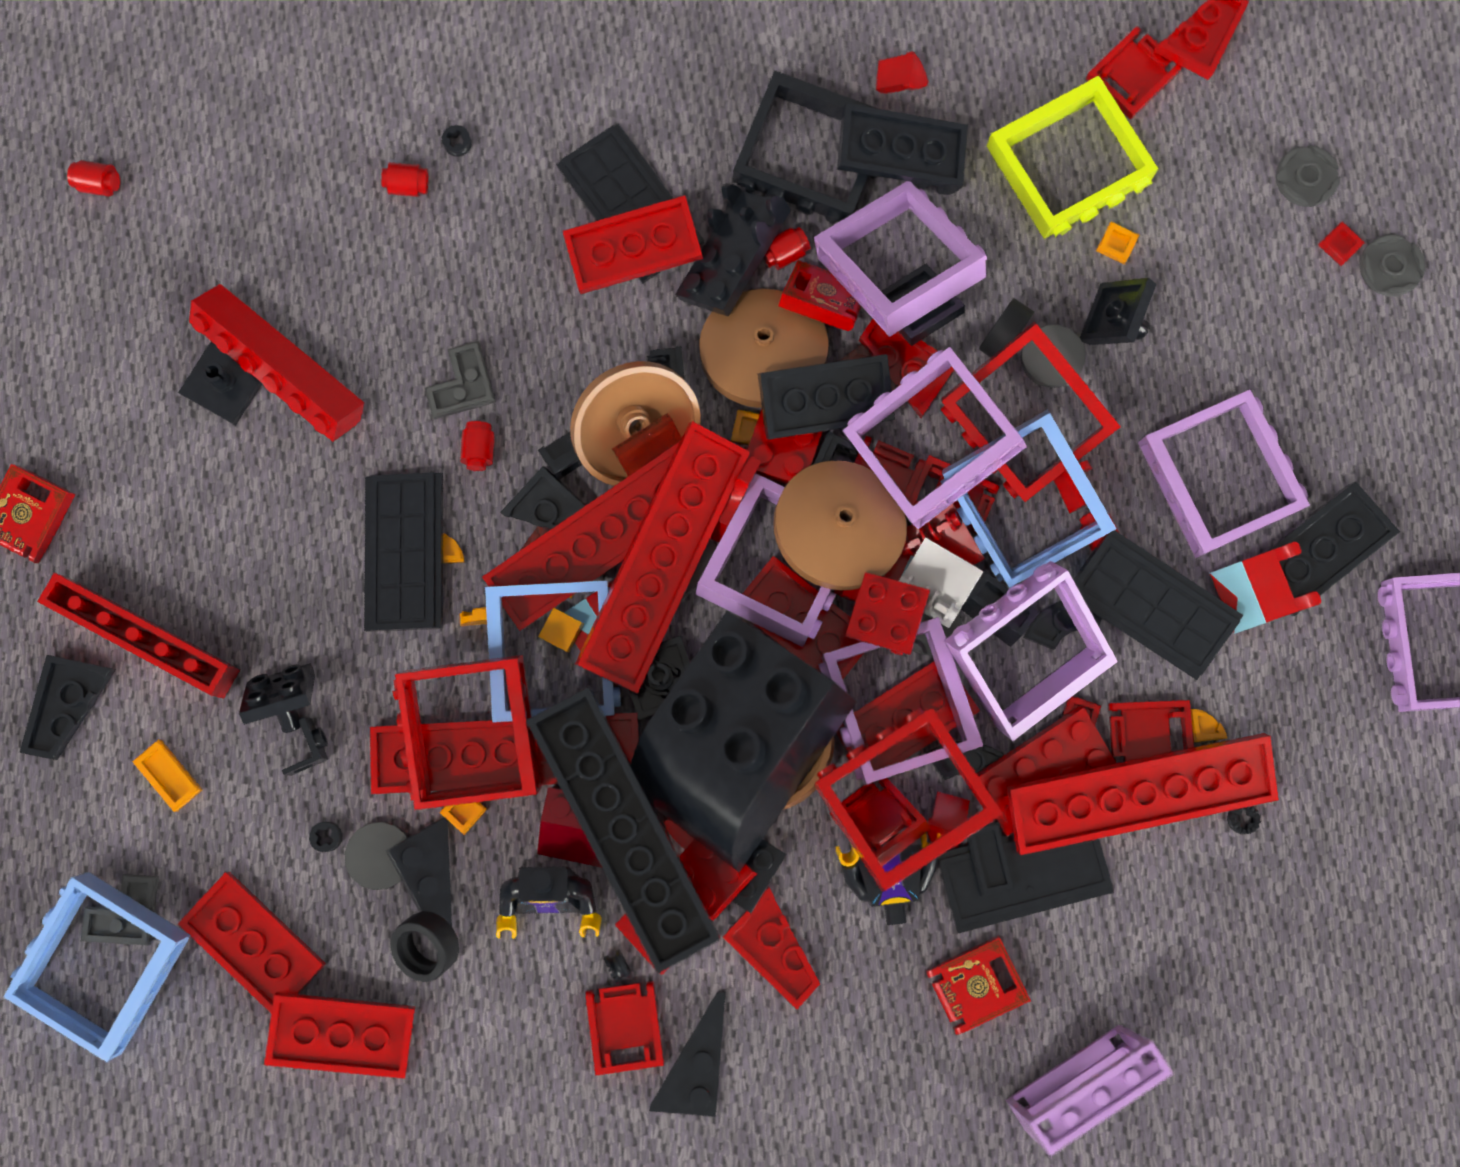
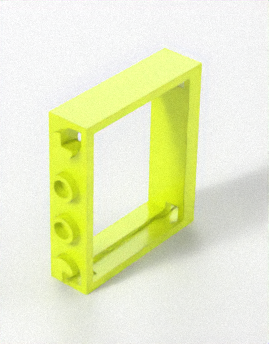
(1085, 210)

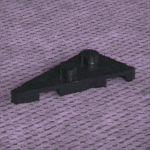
(543, 501)
(425, 868)
(694, 1078)

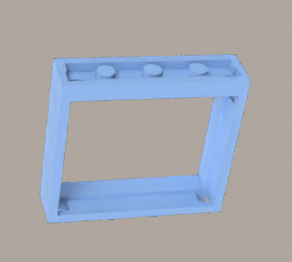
(1056, 552)
(496, 646)
(41, 948)

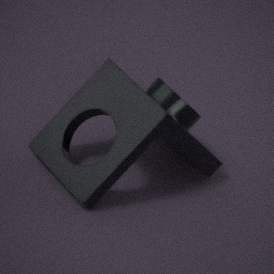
(316, 741)

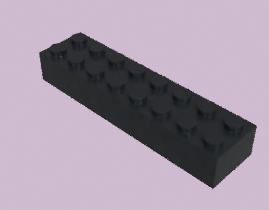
(623, 830)

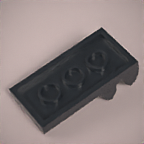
(903, 147)
(733, 249)
(821, 395)
(1335, 541)

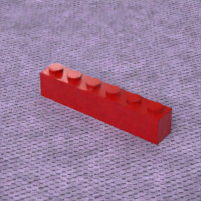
(276, 362)
(138, 635)

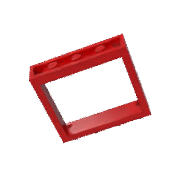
(975, 438)
(885, 740)
(414, 751)

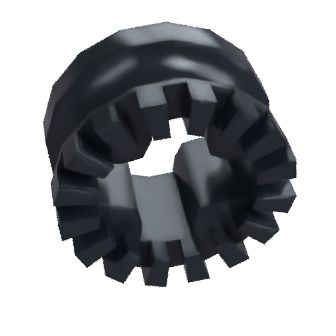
(459, 149)
(1249, 827)
(315, 838)
(618, 966)

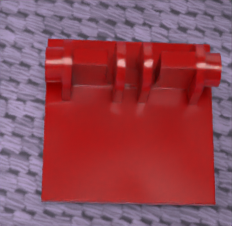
(948, 532)
(887, 613)

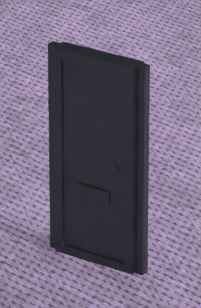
(613, 177)
(403, 552)
(1155, 604)
(1040, 880)

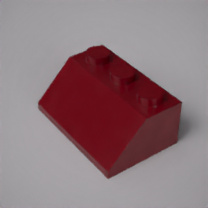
(561, 833)

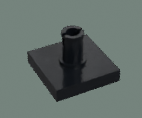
(1119, 312)
(934, 319)
(220, 385)

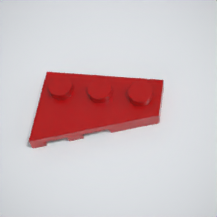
(1203, 36)
(903, 360)
(773, 951)

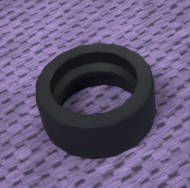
(1007, 327)
(410, 959)

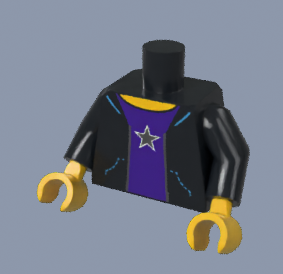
(547, 892)
(893, 899)

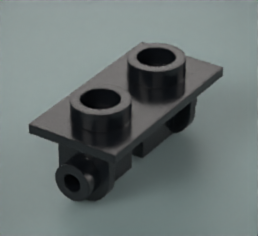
(765, 862)

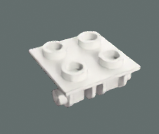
(947, 578)

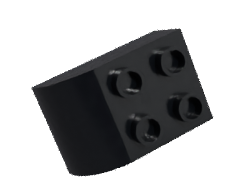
(737, 738)

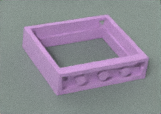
(925, 298)
(964, 479)
(1178, 496)
(742, 605)
(1395, 630)
(1061, 683)
(953, 688)
(1089, 1088)

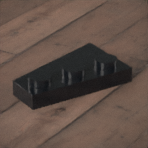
(61, 703)

